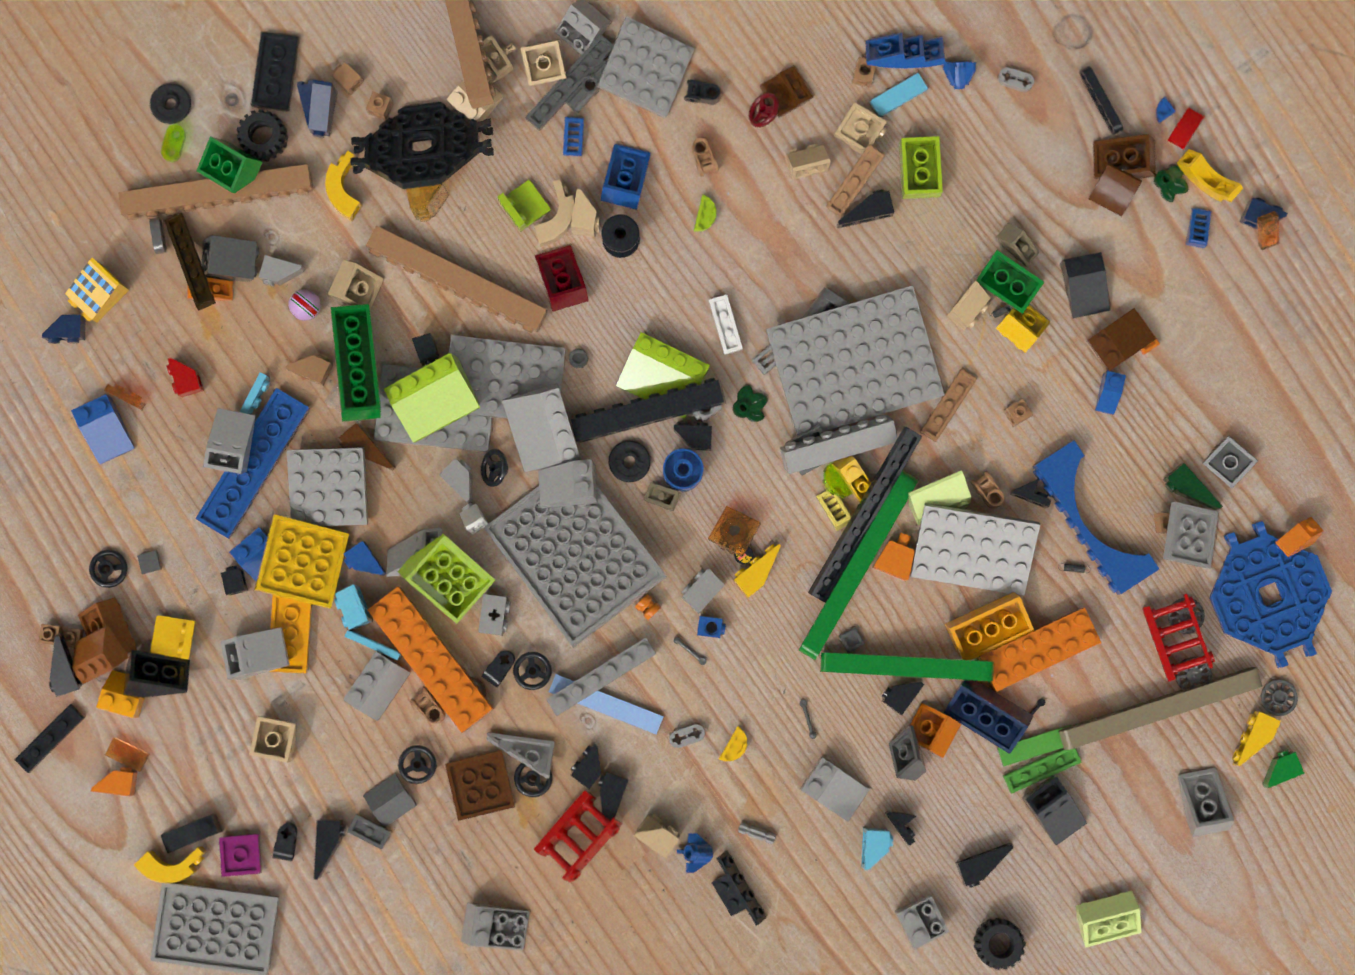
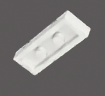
(725, 324)

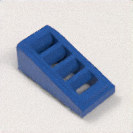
(577, 121)
(1200, 243)

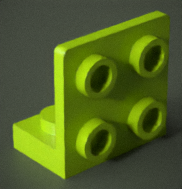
(524, 205)

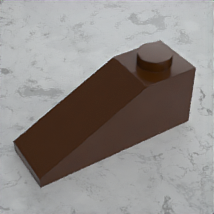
(356, 437)

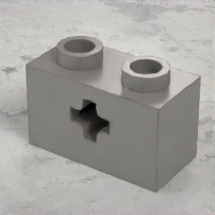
(489, 604)

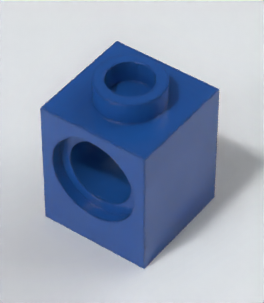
(702, 627)

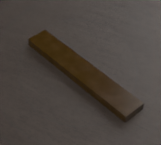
(190, 261)

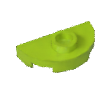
(706, 214)

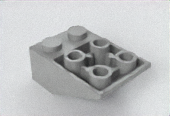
(230, 441)
(404, 550)
(254, 653)
(494, 926)

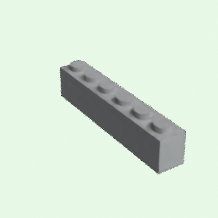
(838, 444)
(601, 676)

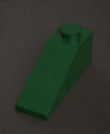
(1186, 484)

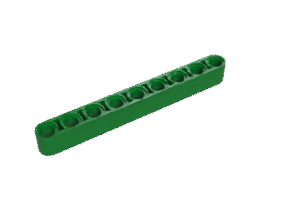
(907, 666)

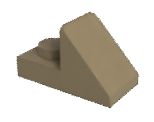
(662, 496)

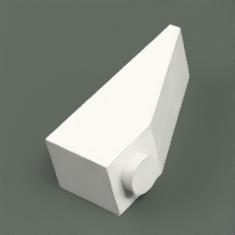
(473, 518)

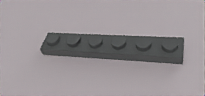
(564, 88)

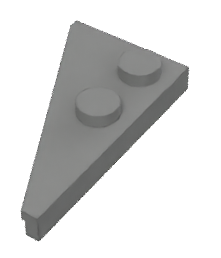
(532, 752)

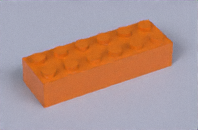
(1041, 648)

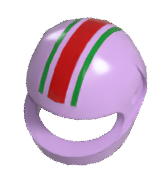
(304, 304)

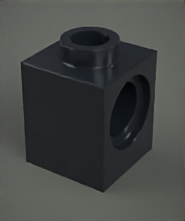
(234, 581)

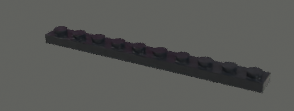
(864, 514)

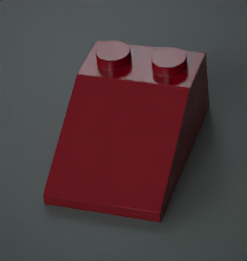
(561, 278)

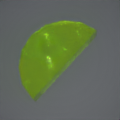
(834, 483)

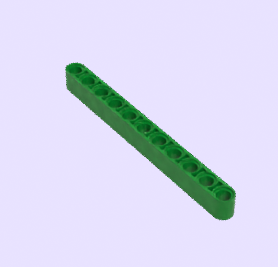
(858, 566)

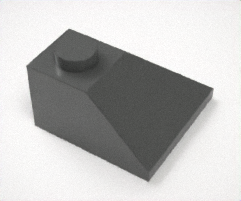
(907, 755)

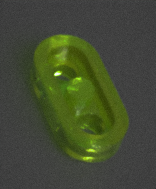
(171, 143)

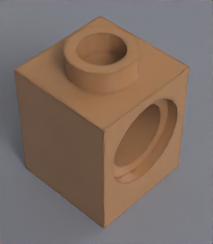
(347, 78)
(860, 78)
(379, 106)
(1018, 413)

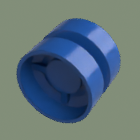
(683, 470)

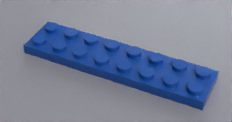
(270, 438)

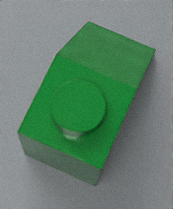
(1283, 768)

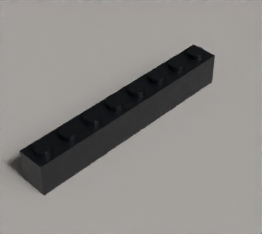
(648, 411)

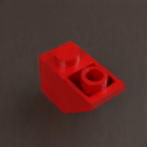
(185, 379)

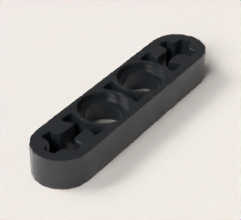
(1101, 100)

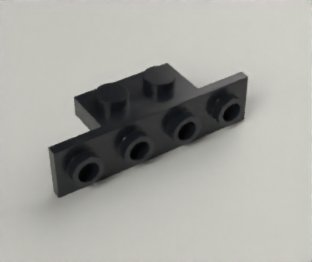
(735, 891)

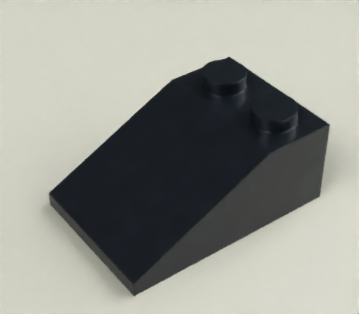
(1086, 285)
(155, 675)

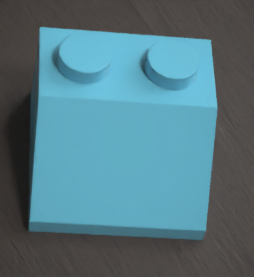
(353, 607)
(875, 846)

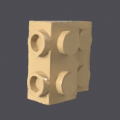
(861, 128)

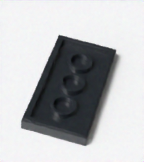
(275, 71)

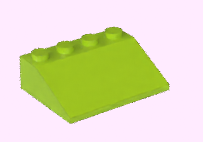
(658, 368)
(432, 397)
(446, 577)

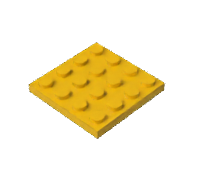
(301, 561)

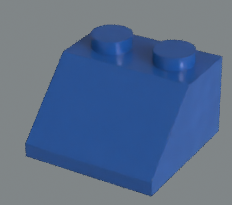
(250, 552)

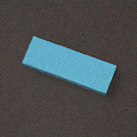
(898, 95)
(373, 644)

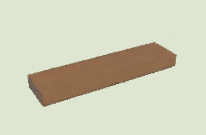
(855, 180)
(948, 405)

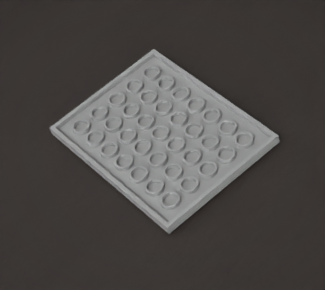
(855, 361)
(575, 560)

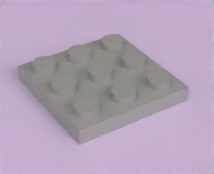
(1190, 535)

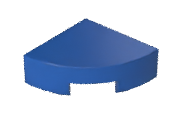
(1164, 110)

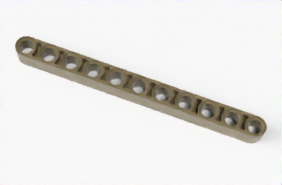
(1160, 708)

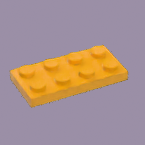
(295, 621)

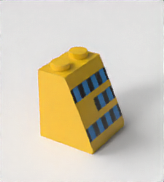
(95, 291)

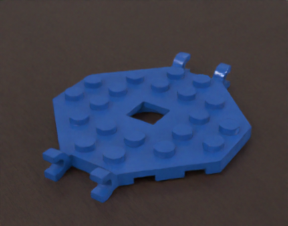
(1283, 623)

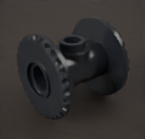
(618, 225)

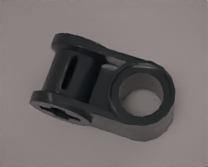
(701, 90)
(497, 670)
(285, 845)

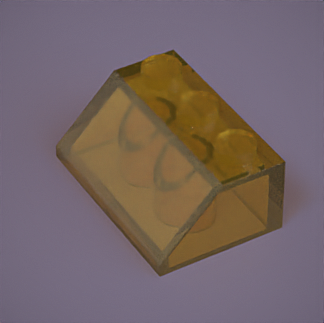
(427, 200)

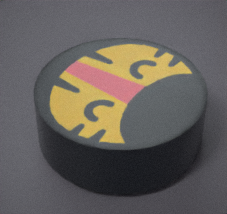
(748, 556)

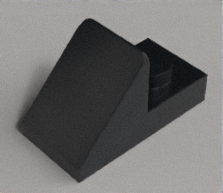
(1027, 493)
(898, 821)

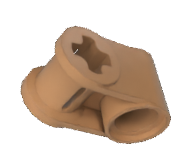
(704, 160)
(987, 489)
(427, 706)

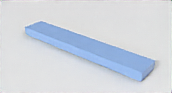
(614, 707)

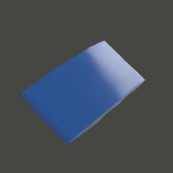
(905, 53)

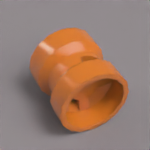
(645, 603)

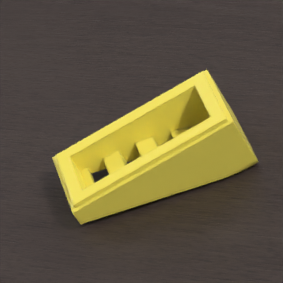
(841, 523)

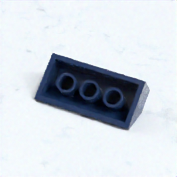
(988, 714)

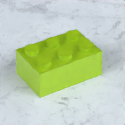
(920, 167)

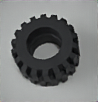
(258, 120)
(1015, 949)

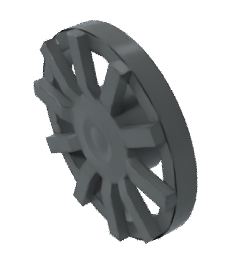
(1183, 615)
(1193, 675)
(1279, 697)

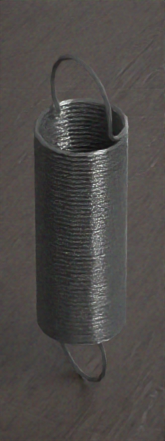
(1003, 310)
(1074, 568)

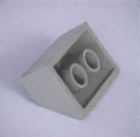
(376, 686)

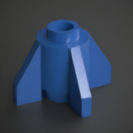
(959, 73)
(697, 853)

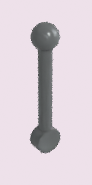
(702, 661)
(803, 703)

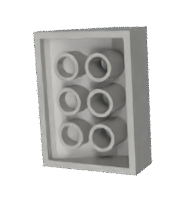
(541, 428)

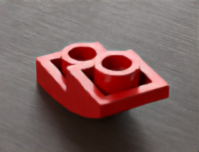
(1186, 128)

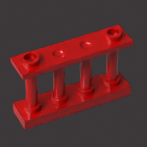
(1166, 651)
(560, 830)

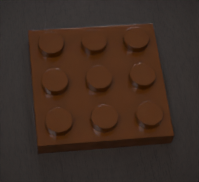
(480, 785)

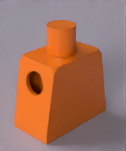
(896, 558)

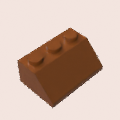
(108, 613)
(97, 654)

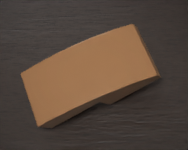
(48, 634)

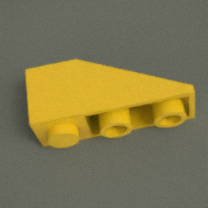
(853, 476)
(755, 576)
(1258, 734)

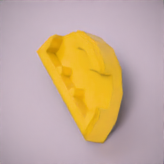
(735, 747)

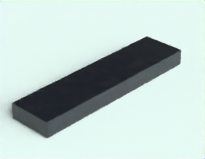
(49, 738)

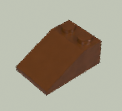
(1129, 154)
(1121, 339)

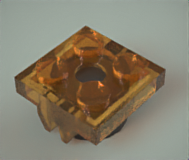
(734, 531)

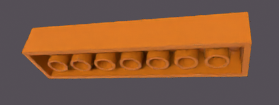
(430, 659)

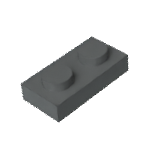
(369, 831)

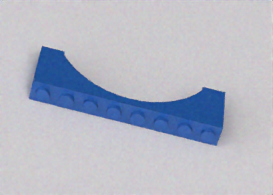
(1119, 568)

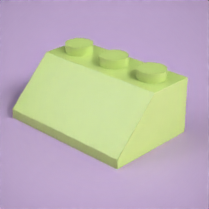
(947, 492)
(1109, 918)

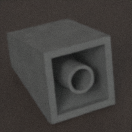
(229, 258)

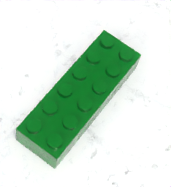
(355, 363)

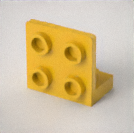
(172, 637)

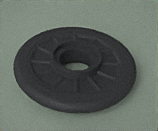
(170, 115)
(626, 449)

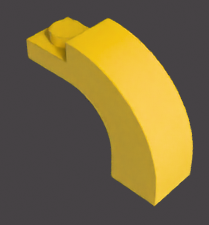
(1206, 178)
(335, 189)
(157, 870)

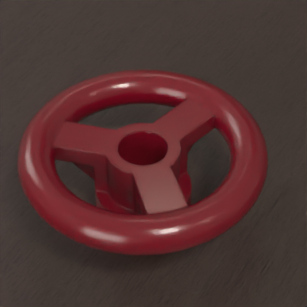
(765, 112)

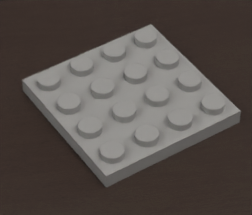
(645, 67)
(328, 486)

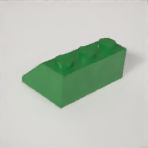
(228, 165)
(1009, 281)

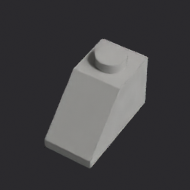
(278, 271)

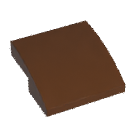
(789, 89)
(1115, 189)

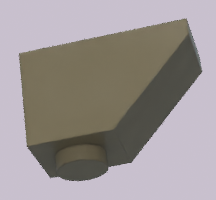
(1018, 244)

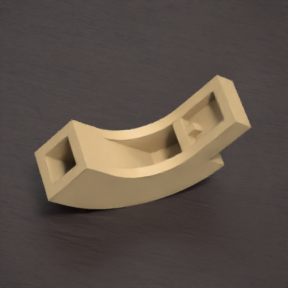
(560, 224)

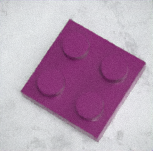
(240, 855)

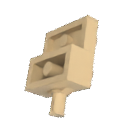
(497, 58)

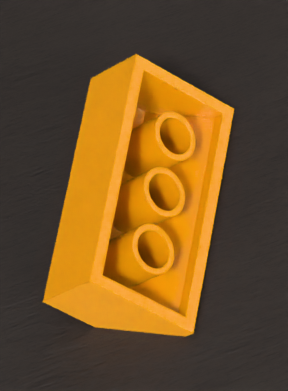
(989, 627)

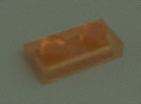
(1268, 230)
(132, 399)
(127, 754)

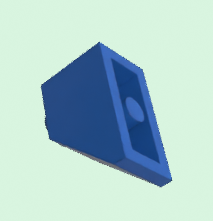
(1110, 392)
(363, 560)

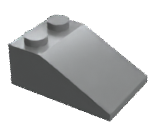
(568, 484)
(834, 789)
(1205, 802)

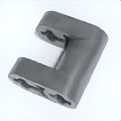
(824, 302)

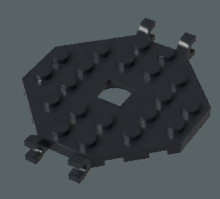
(391, 150)

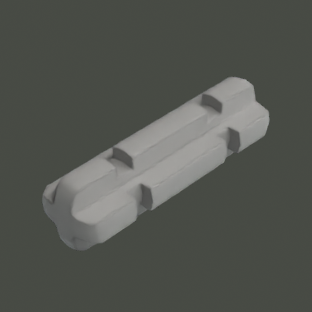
(756, 833)

